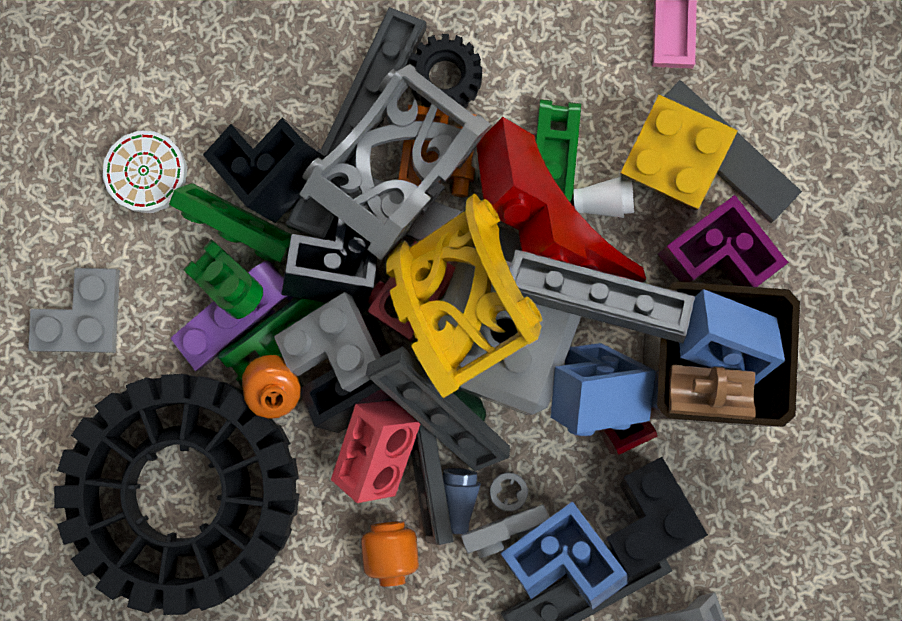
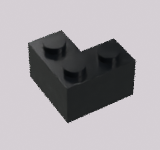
(264, 172)
(327, 268)
(330, 404)
(664, 523)

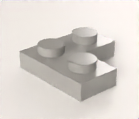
(90, 323)
(332, 333)
(489, 538)

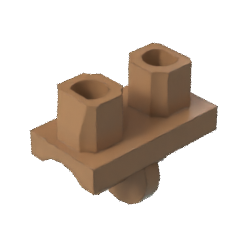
(711, 392)

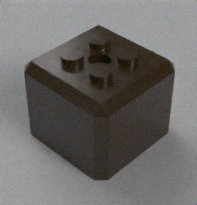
(773, 394)

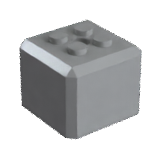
(527, 376)

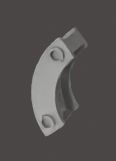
(390, 222)

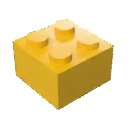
(678, 152)

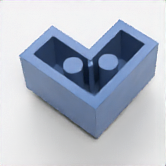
(731, 337)
(601, 390)
(567, 547)

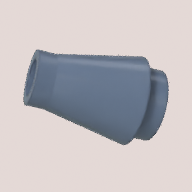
(461, 494)

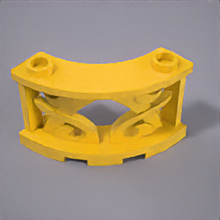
(445, 349)

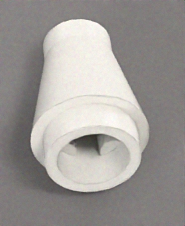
(605, 198)

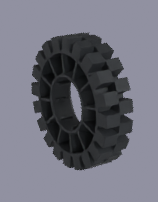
(83, 478)

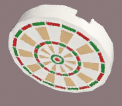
(144, 171)

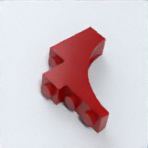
(532, 202)

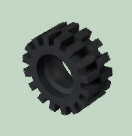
(454, 52)

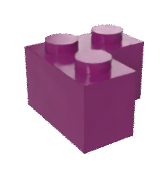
(730, 240)

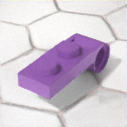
(214, 329)

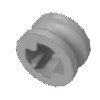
(521, 494)

